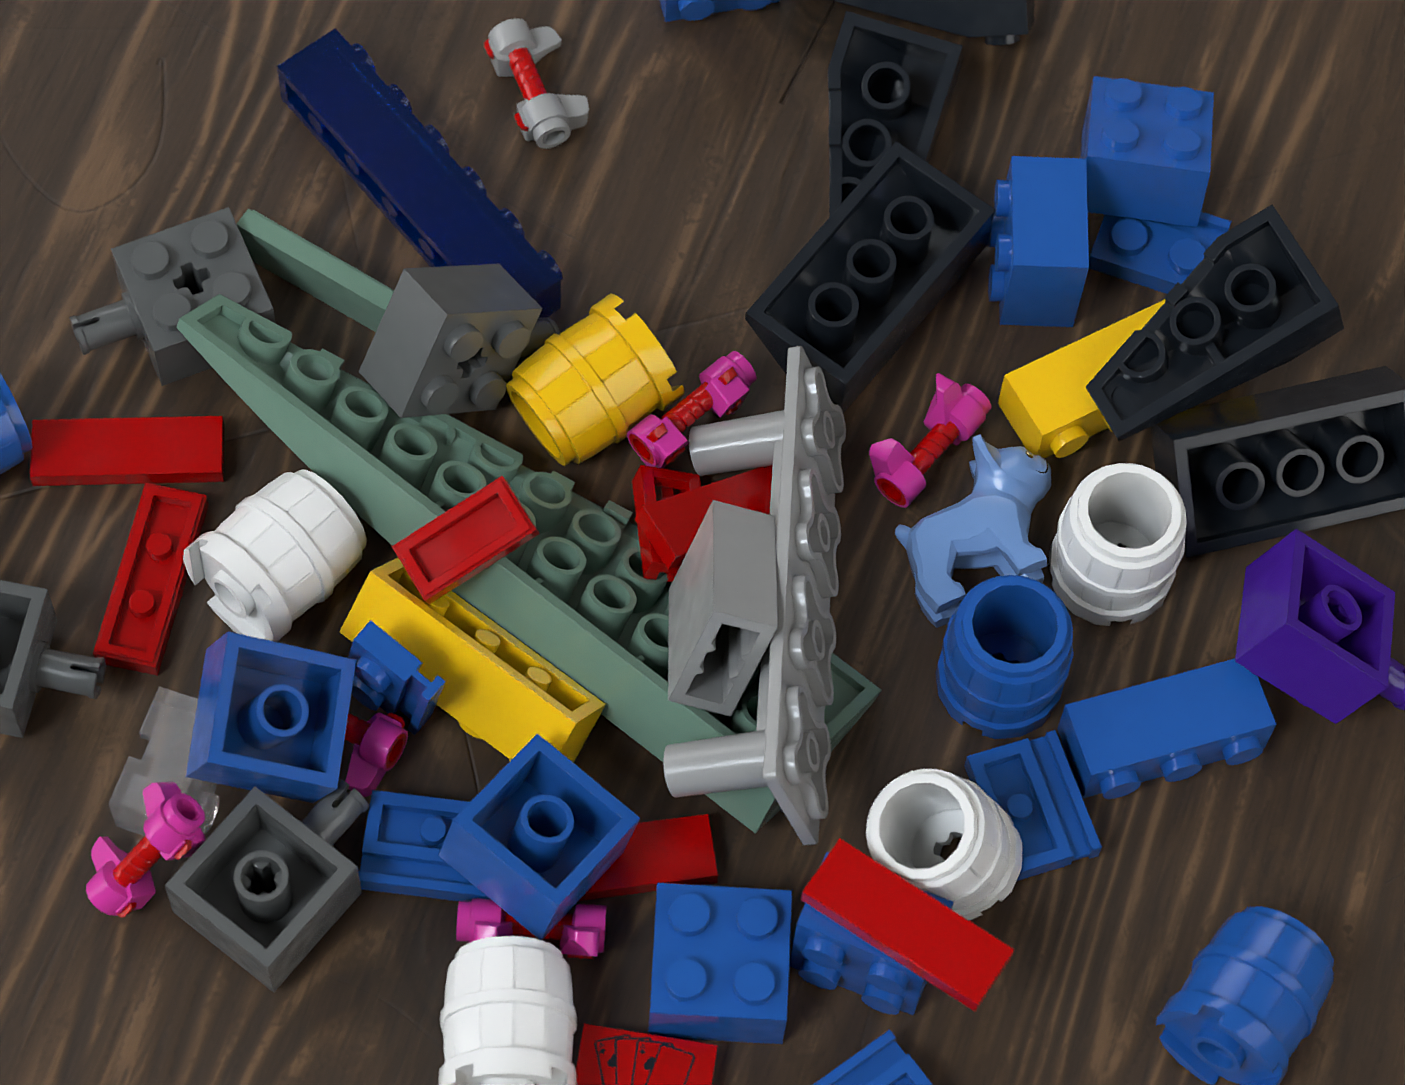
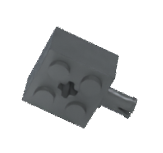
(168, 278)
(453, 339)
(28, 661)
(266, 848)

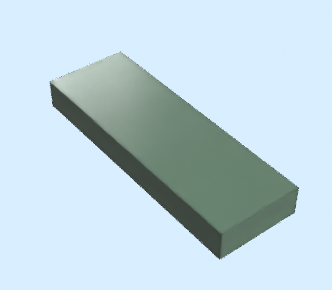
(314, 270)

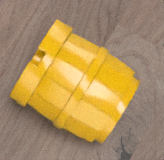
(593, 383)

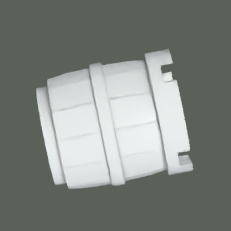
(1118, 544)
(277, 554)
(923, 814)
(508, 1015)

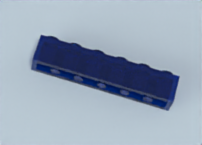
(408, 167)

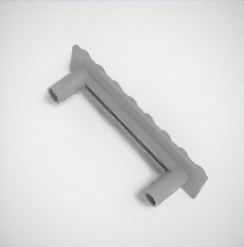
(795, 671)

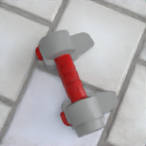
(541, 115)

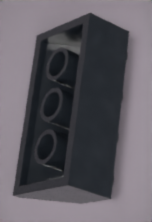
(873, 272)
(1286, 459)

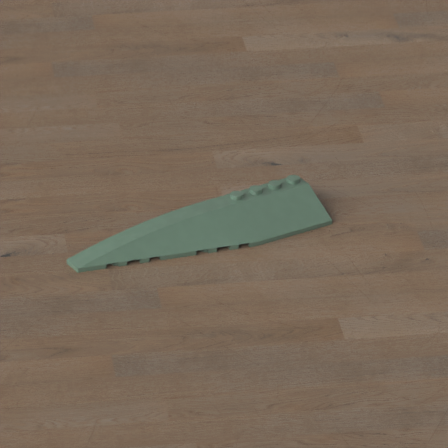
(564, 594)

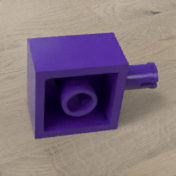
(1318, 629)

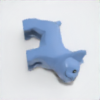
(980, 530)

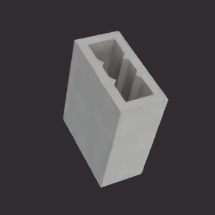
(722, 608)

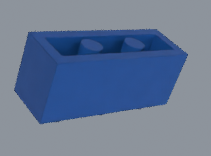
(1165, 729)

